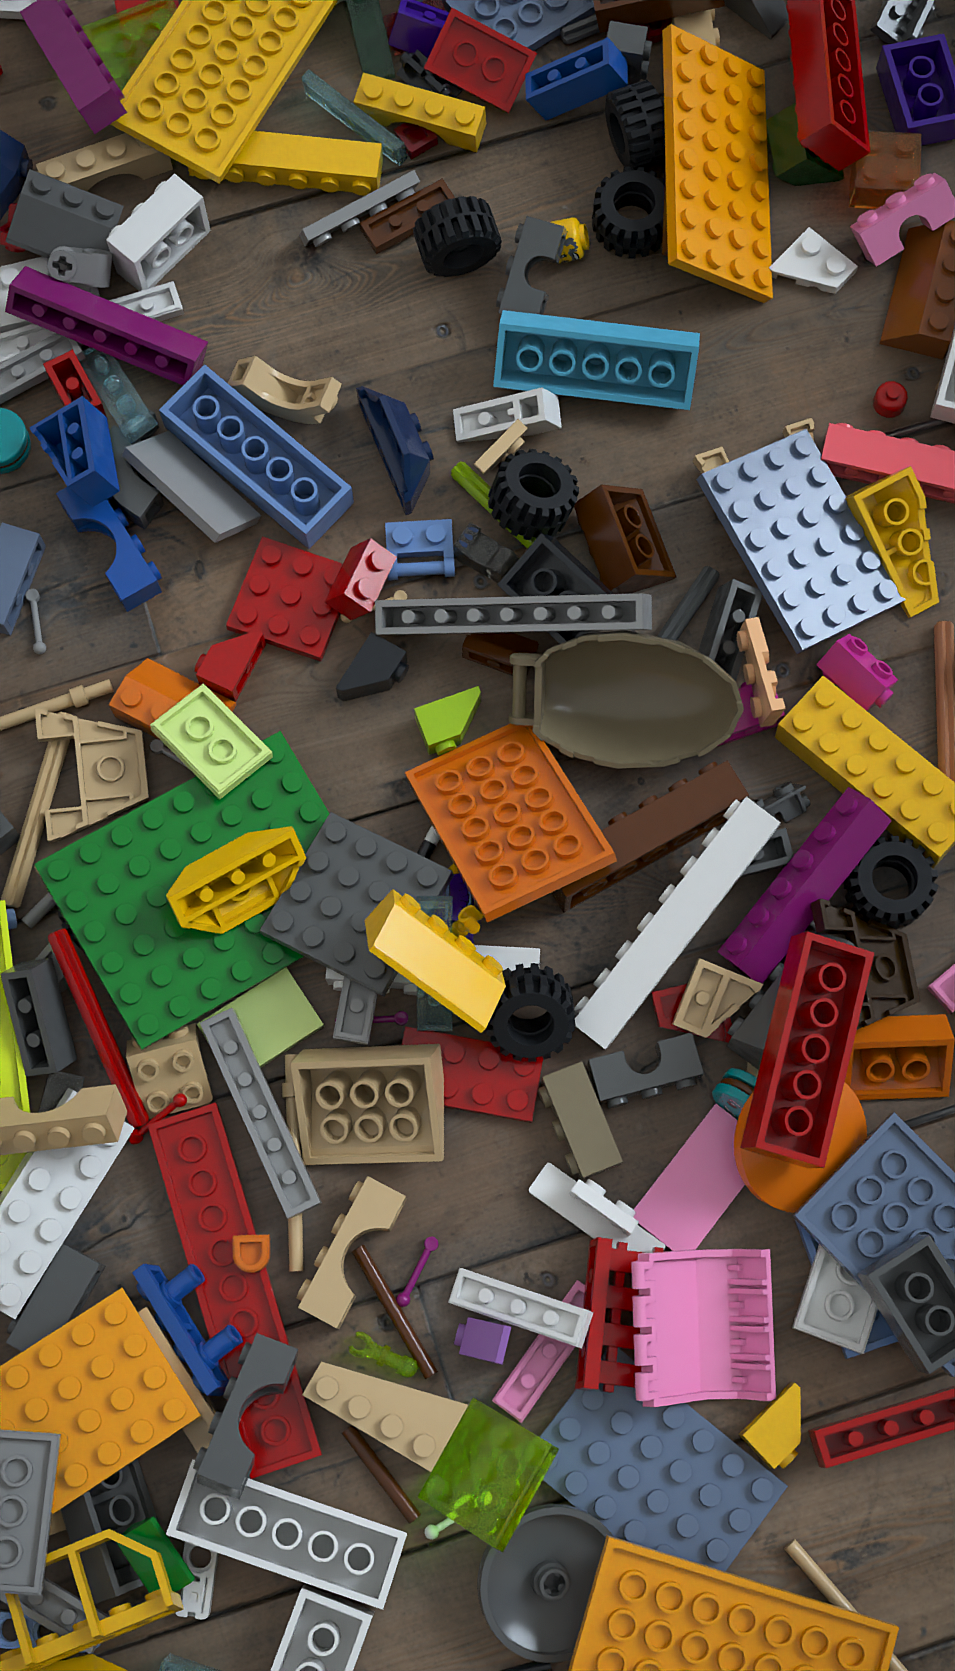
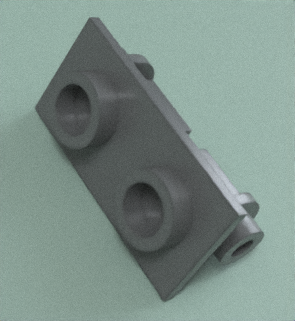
(785, 801)

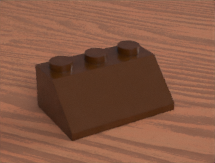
(623, 539)

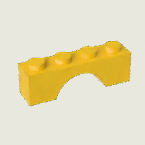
(452, 119)

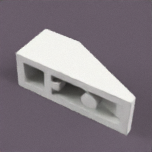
(490, 419)

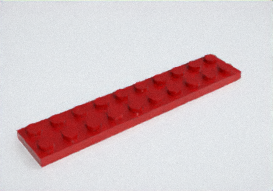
(208, 1213)

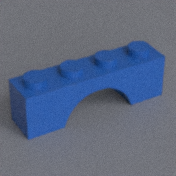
(129, 573)

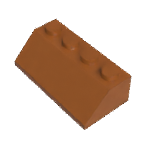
(923, 293)

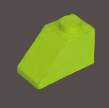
(447, 720)

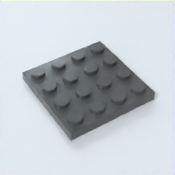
(338, 888)

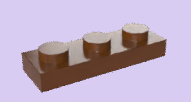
(399, 219)

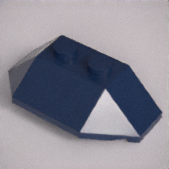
(398, 444)

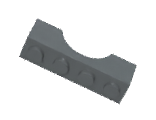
(264, 1372)

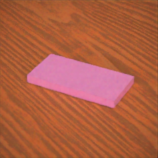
(694, 1185)

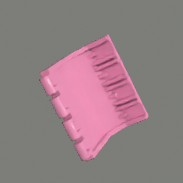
(703, 1326)

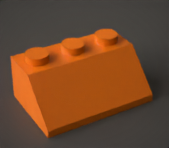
(150, 693)
(902, 1058)

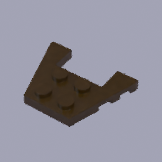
(892, 974)

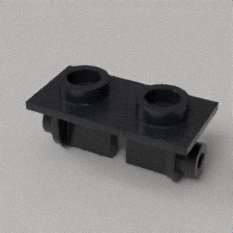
(414, 75)

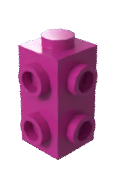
(858, 672)

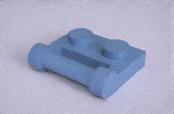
(421, 540)

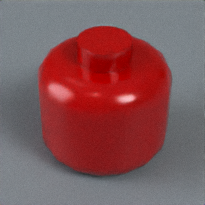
(890, 399)

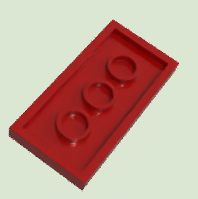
(482, 1077)

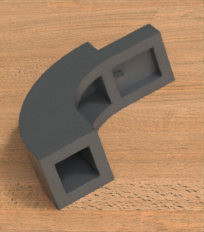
(136, 498)

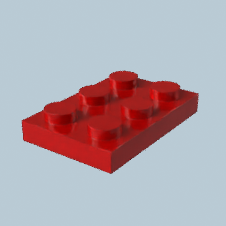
(480, 60)

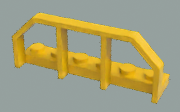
(91, 1630)

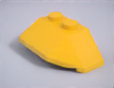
(236, 880)

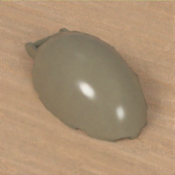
(626, 699)

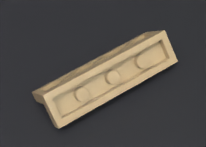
(198, 1429)

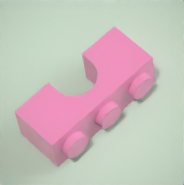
(879, 229)

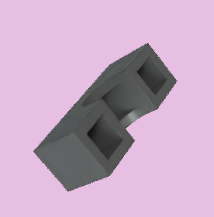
(536, 243)
(616, 1081)

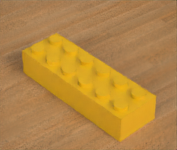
(863, 754)

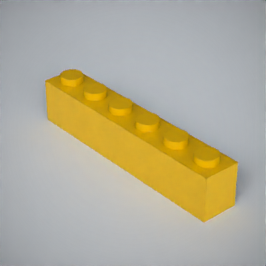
(307, 163)

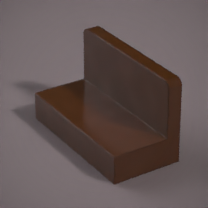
(495, 649)

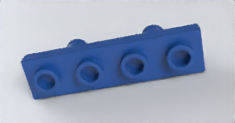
(173, 1318)

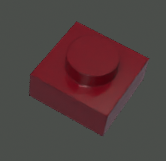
(416, 138)

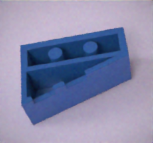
(80, 450)

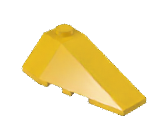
(897, 531)

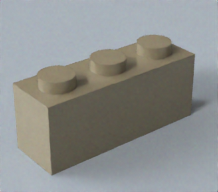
(579, 1121)

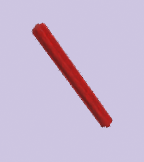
(97, 1025)

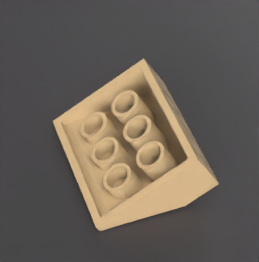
(370, 1104)

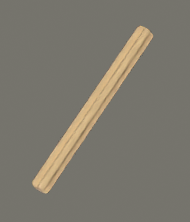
(34, 822)

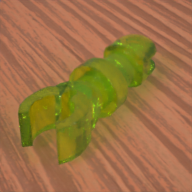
(404, 1365)

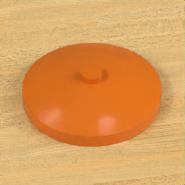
(790, 1185)

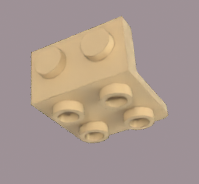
(168, 1069)

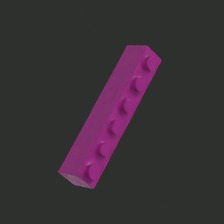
(75, 62)
(105, 326)
(810, 875)

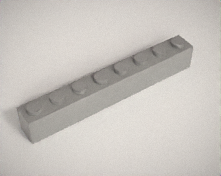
(514, 614)

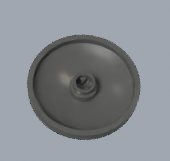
(542, 1581)

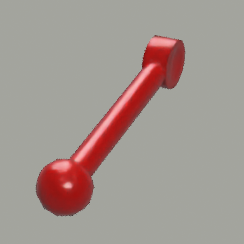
(178, 1101)

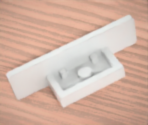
(590, 1210)

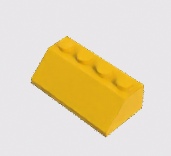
(435, 958)

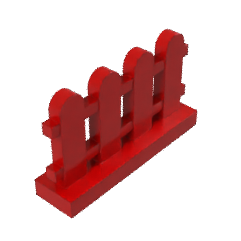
(598, 1298)

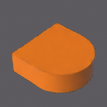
(251, 1252)

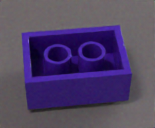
(920, 87)

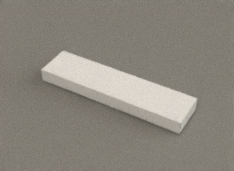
(521, 1307)

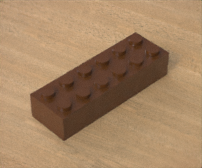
(660, 828)

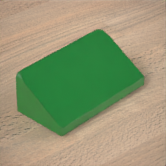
(153, 1536)

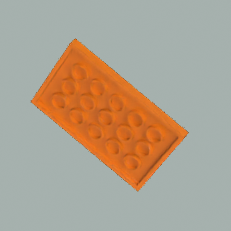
(509, 819)

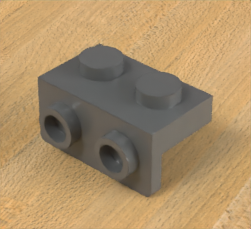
(901, 19)

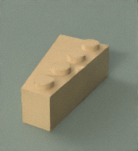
(394, 1414)

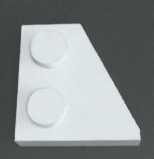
(814, 263)

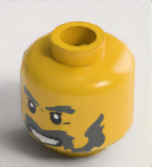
(576, 239)

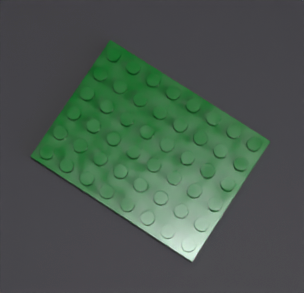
(118, 882)

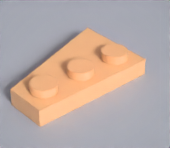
(763, 681)

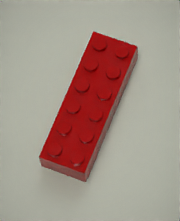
(828, 80)
(807, 1050)

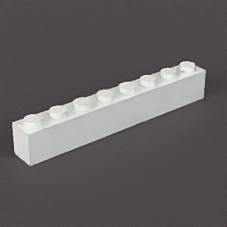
(676, 922)

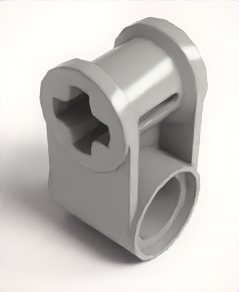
(88, 266)

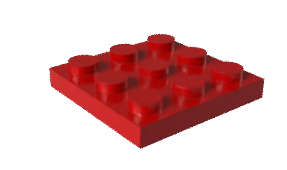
(287, 599)

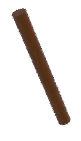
(394, 1311)

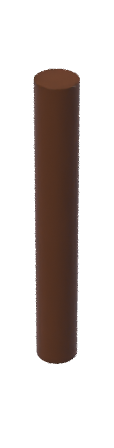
(381, 1474)

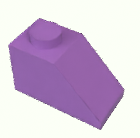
(483, 1340)

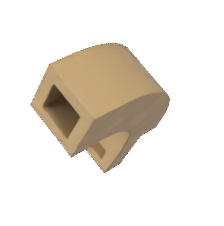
(283, 395)

